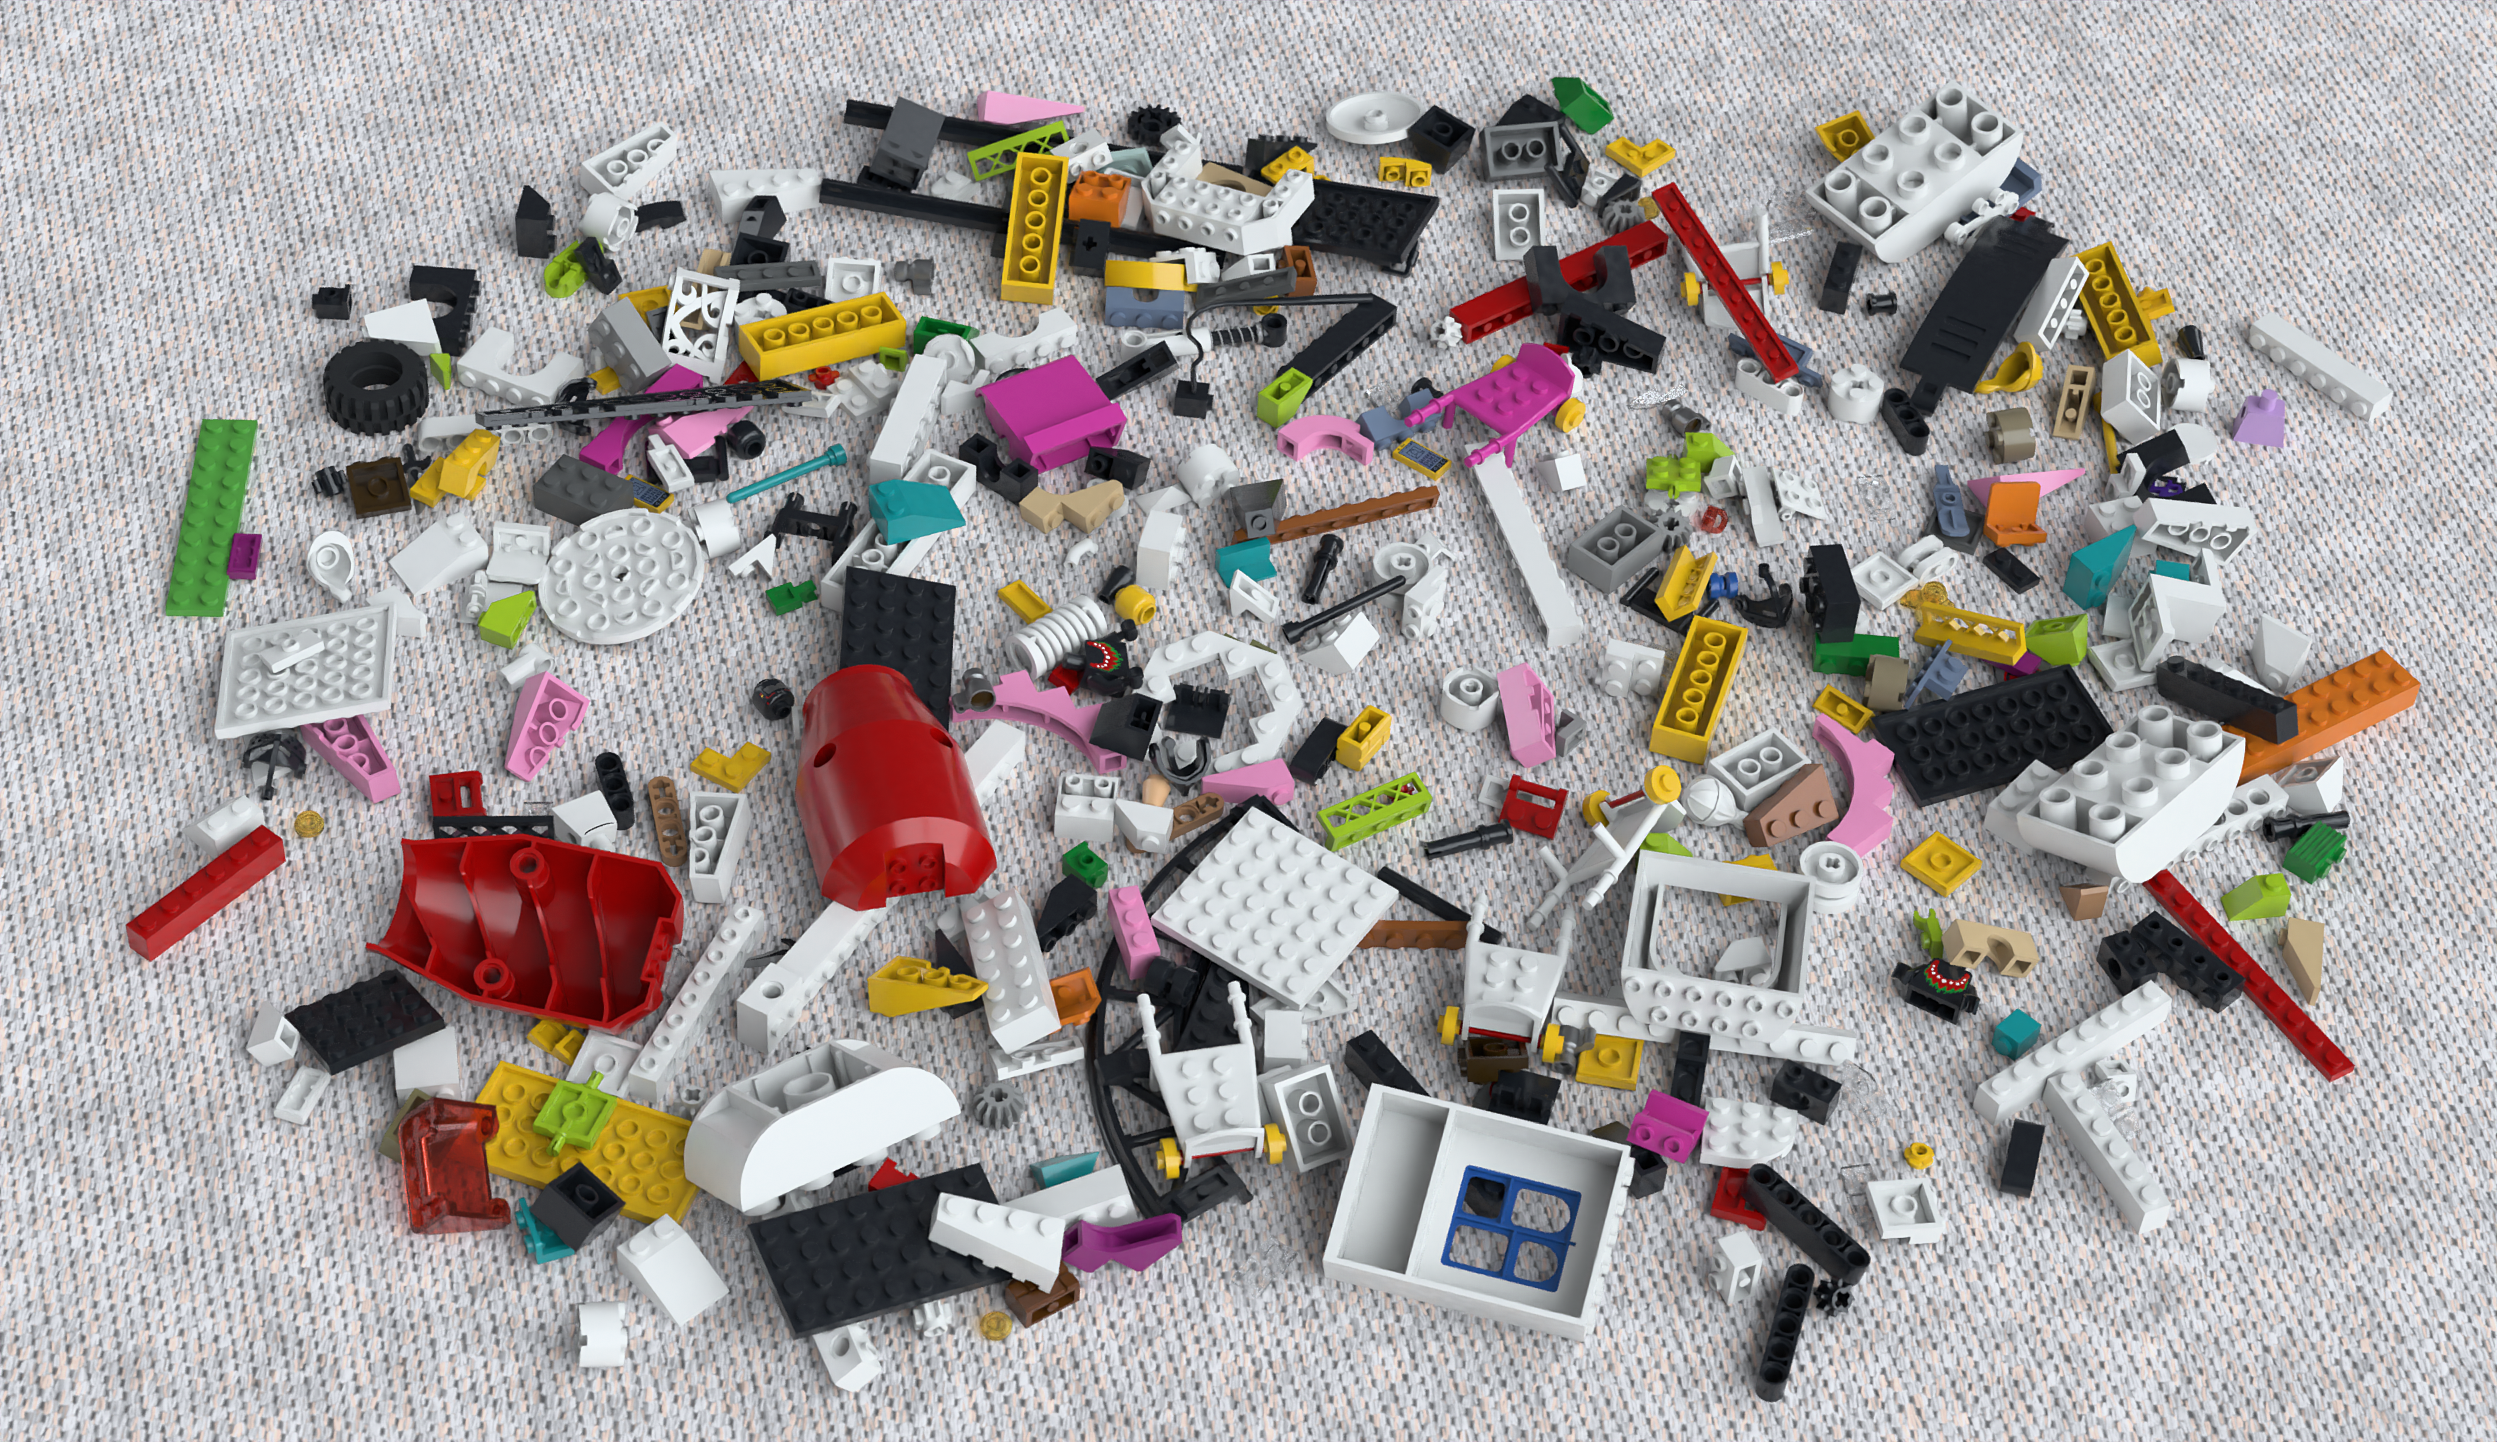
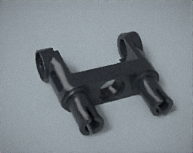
(832, 528)

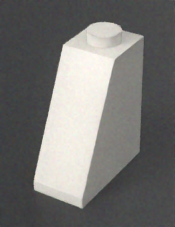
(404, 324)

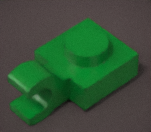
(789, 598)

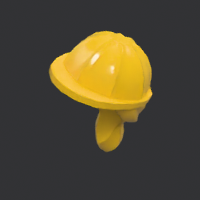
(2016, 373)

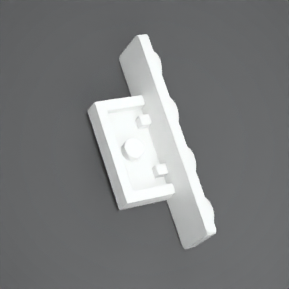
(1760, 506)

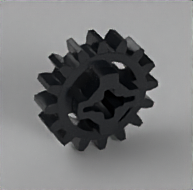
(1151, 123)

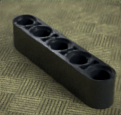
(1804, 1224)
(1785, 1333)

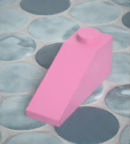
(1240, 784)

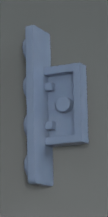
(1799, 352)
(1939, 674)

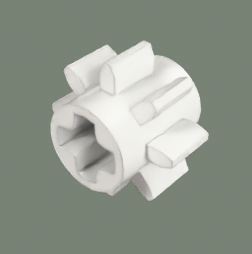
(2074, 325)
(1445, 332)
(690, 1102)
(932, 1318)

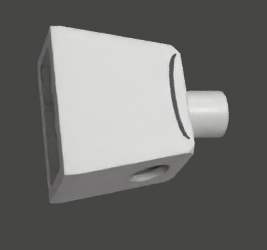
(586, 822)

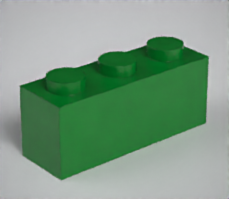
(1851, 657)

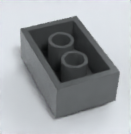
(1519, 151)
(580, 491)

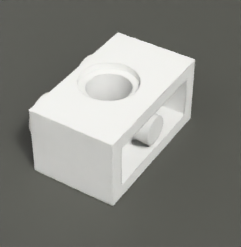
(1085, 153)

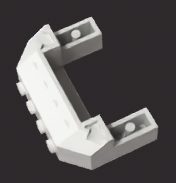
(1218, 214)

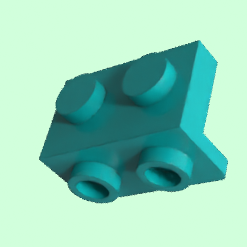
(539, 1238)

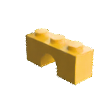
(472, 457)

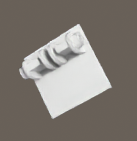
(1795, 494)
(481, 594)

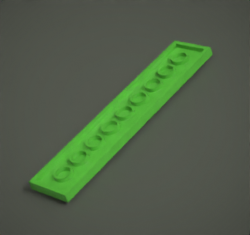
(211, 518)

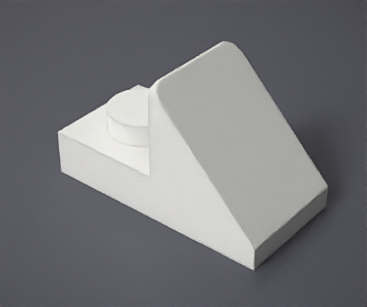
(761, 554)
(1251, 596)

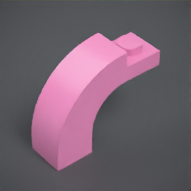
(1323, 432)

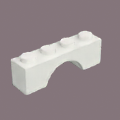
(999, 352)

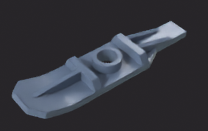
(1949, 513)

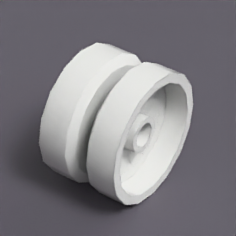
(1398, 560)
(1837, 875)

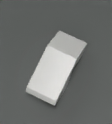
(961, 397)

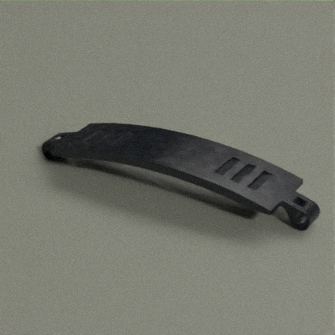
(1979, 307)

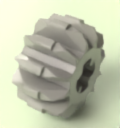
(1622, 216)
(1675, 528)
(998, 1104)

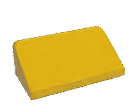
(1843, 709)

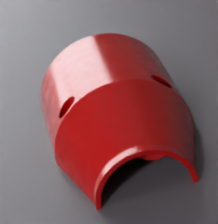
(886, 794)
(537, 927)

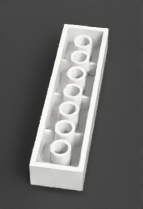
(870, 548)

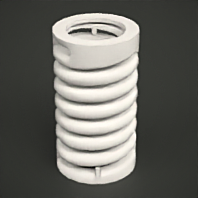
(1048, 638)

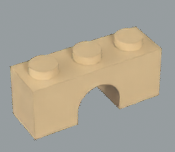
(1970, 942)

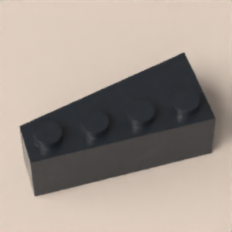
(1611, 335)

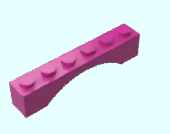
(609, 446)

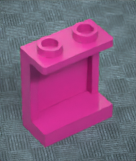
(1668, 1126)

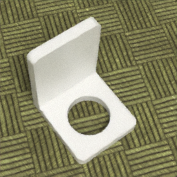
(1434, 545)

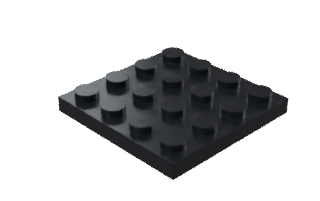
(365, 1021)

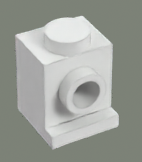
(1597, 187)
(1724, 477)

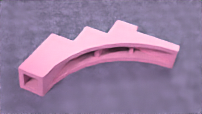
(1049, 710)
(1864, 769)

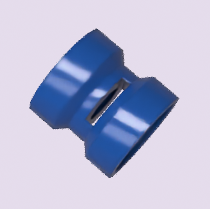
(1722, 586)

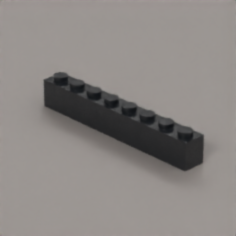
(1375, 1063)

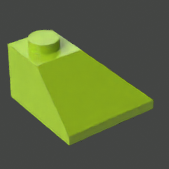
(2059, 639)

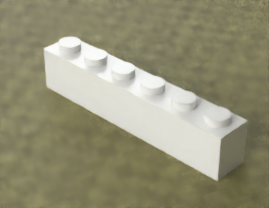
(2320, 366)
(2106, 1152)

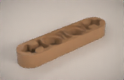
(1193, 808)
(666, 822)

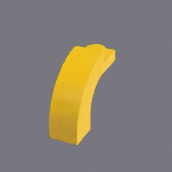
(1147, 275)

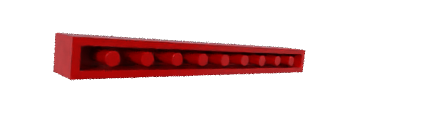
(1512, 301)

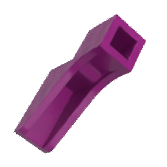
(1131, 1244)

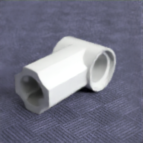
(530, 662)

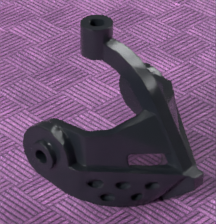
(579, 388)
(1753, 610)
(275, 756)
(1181, 778)

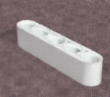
(447, 433)

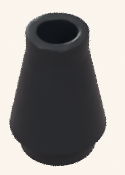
(2191, 342)
(1117, 579)

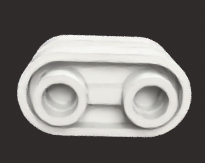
(1927, 559)

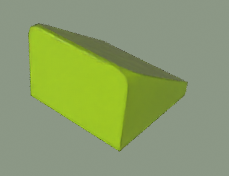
(893, 358)
(441, 368)

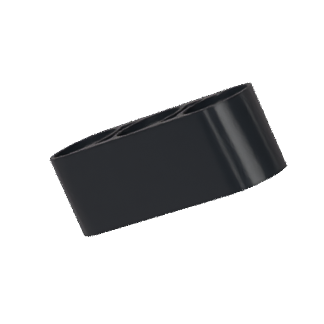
(1905, 421)
(1317, 752)
(615, 788)
(2022, 1158)

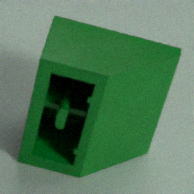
(1582, 104)
(930, 328)

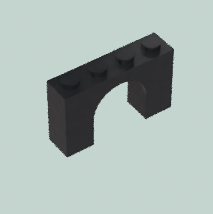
(452, 287)
(1549, 289)
(2160, 457)

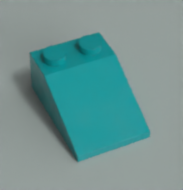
(912, 510)
(2097, 568)

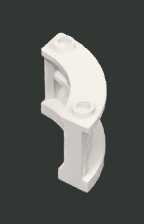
(706, 362)

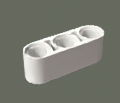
(1755, 381)

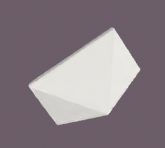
(1163, 498)
(1496, 789)

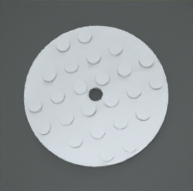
(661, 579)

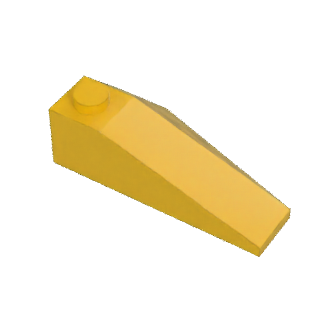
(1845, 135)

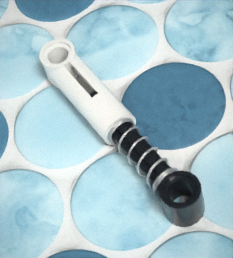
(1269, 331)

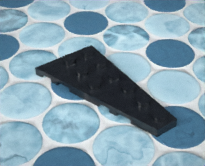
(1211, 1015)

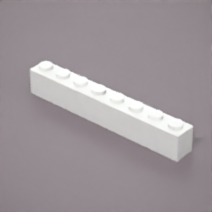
(2073, 1050)

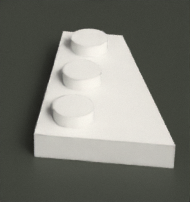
(1326, 1002)

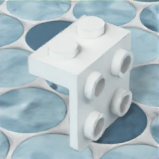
(1200, 265)
(519, 552)

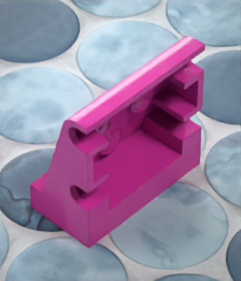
(1052, 414)

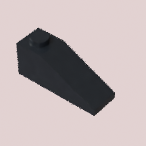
(1138, 371)
(949, 957)

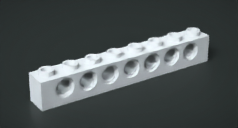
(2245, 811)
(696, 1003)
(846, 1349)

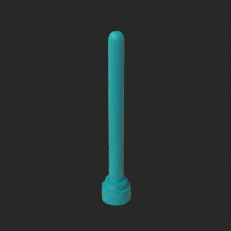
(834, 455)

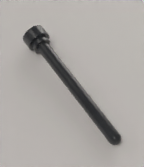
(1296, 630)

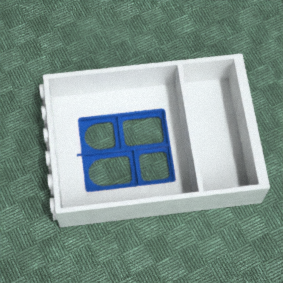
(1409, 1196)

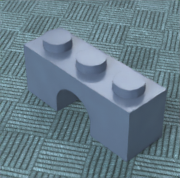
(1163, 312)
(1383, 429)

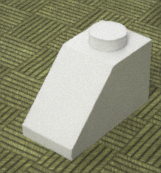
(1144, 824)

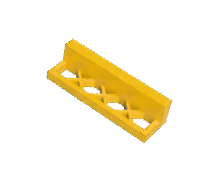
(1684, 583)
(1973, 639)

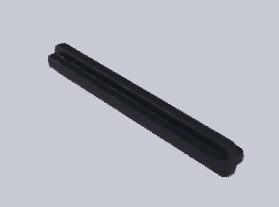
(1434, 903)

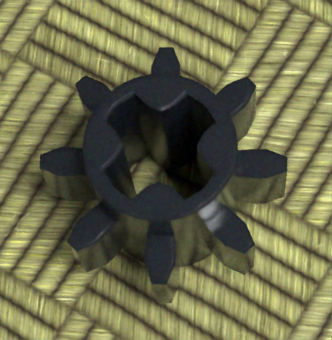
(1587, 361)
(329, 482)
(1834, 1296)

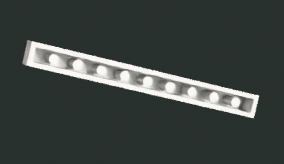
(1524, 549)
(1614, 1018)

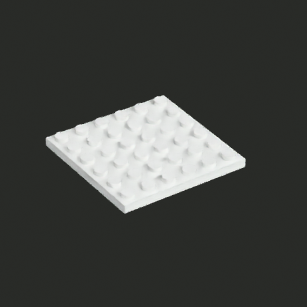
(339, 682)
(1275, 908)

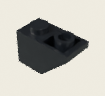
(1118, 465)

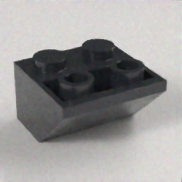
(1127, 725)

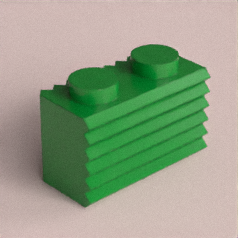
(2315, 852)

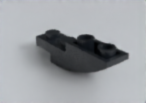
(793, 301)

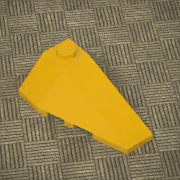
(913, 986)

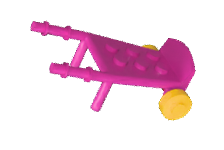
(1512, 400)

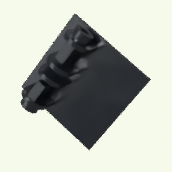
(1198, 711)
(1525, 1096)

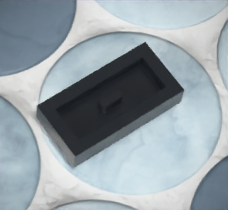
(2011, 570)

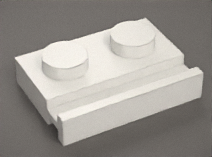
(953, 187)

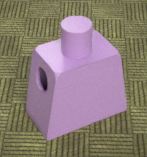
(2261, 420)

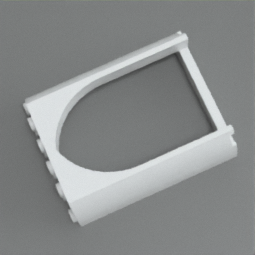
(1708, 1004)

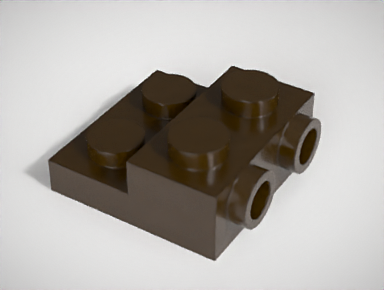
(378, 487)
(1486, 1055)

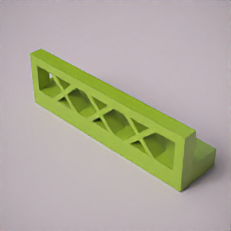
(1012, 144)
(1375, 821)

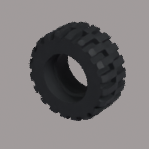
(381, 408)

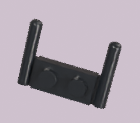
(1574, 170)
(702, 467)
(1642, 601)

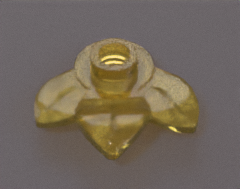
(1932, 592)

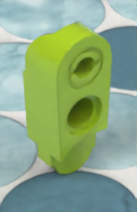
(565, 273)

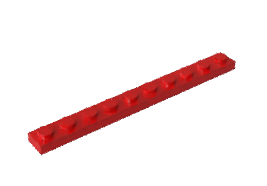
(1725, 282)
(2258, 985)

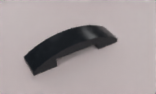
(1690, 1067)

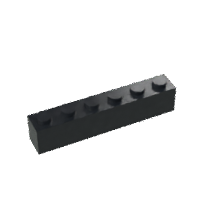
(1343, 342)
(2227, 699)

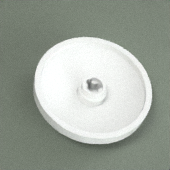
(1374, 117)

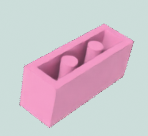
(1132, 930)

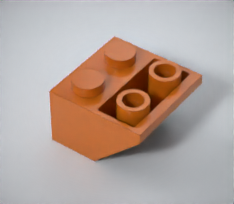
(1100, 197)

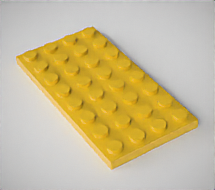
(634, 1155)

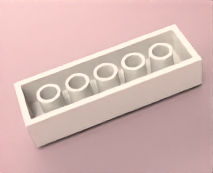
(909, 420)
(1011, 962)

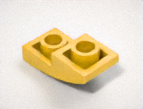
(1411, 171)

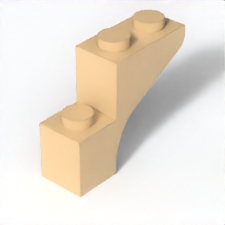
(709, 259)
(1082, 508)

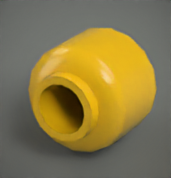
(1135, 604)

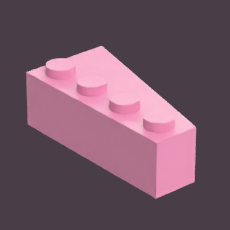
(356, 754)

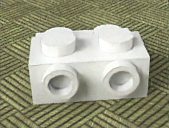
(852, 278)
(865, 390)
(1423, 604)
(1629, 668)
(1905, 1210)

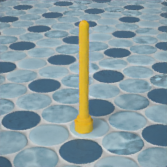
(2109, 436)

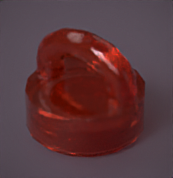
(1709, 519)

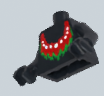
(1104, 663)
(1939, 988)

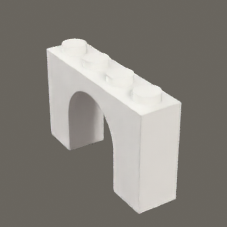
(482, 369)

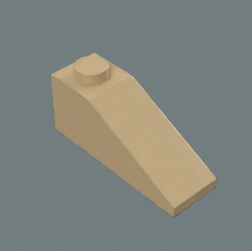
(2075, 402)
(2303, 954)

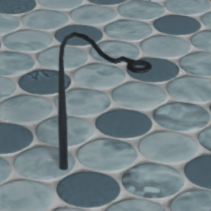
(1309, 300)

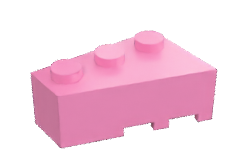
(1528, 715)

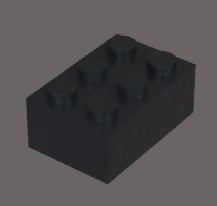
(1830, 593)

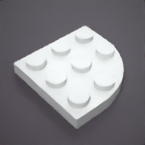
(1745, 1133)

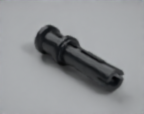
(1324, 561)
(2293, 825)
(1481, 837)

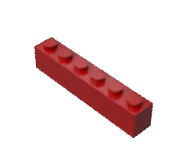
(205, 893)

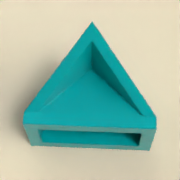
(1063, 1168)

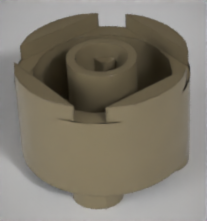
(2010, 435)
(1885, 683)

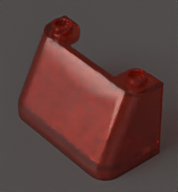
(449, 1168)

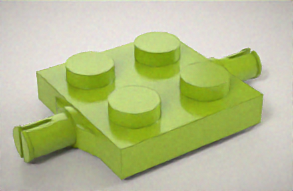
(1673, 474)
(575, 1114)

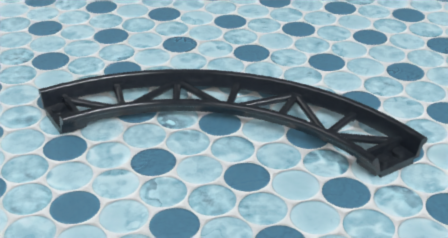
(1220, 1181)

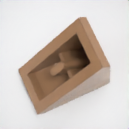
(2085, 900)

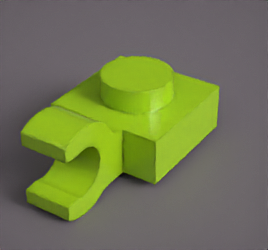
(1932, 933)

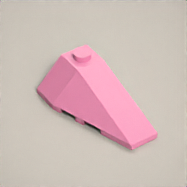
(1015, 109)
(695, 431)
(2048, 480)
(541, 719)

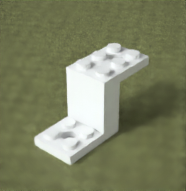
(2176, 609)

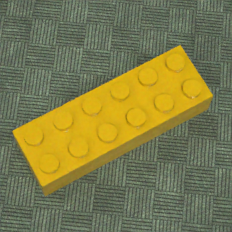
(1034, 228)
(2114, 307)
(821, 336)
(1698, 690)

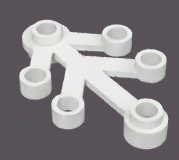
(2005, 203)

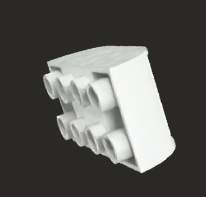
(1920, 174)
(2138, 795)
(809, 1119)

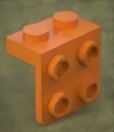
(2013, 513)
(1075, 997)

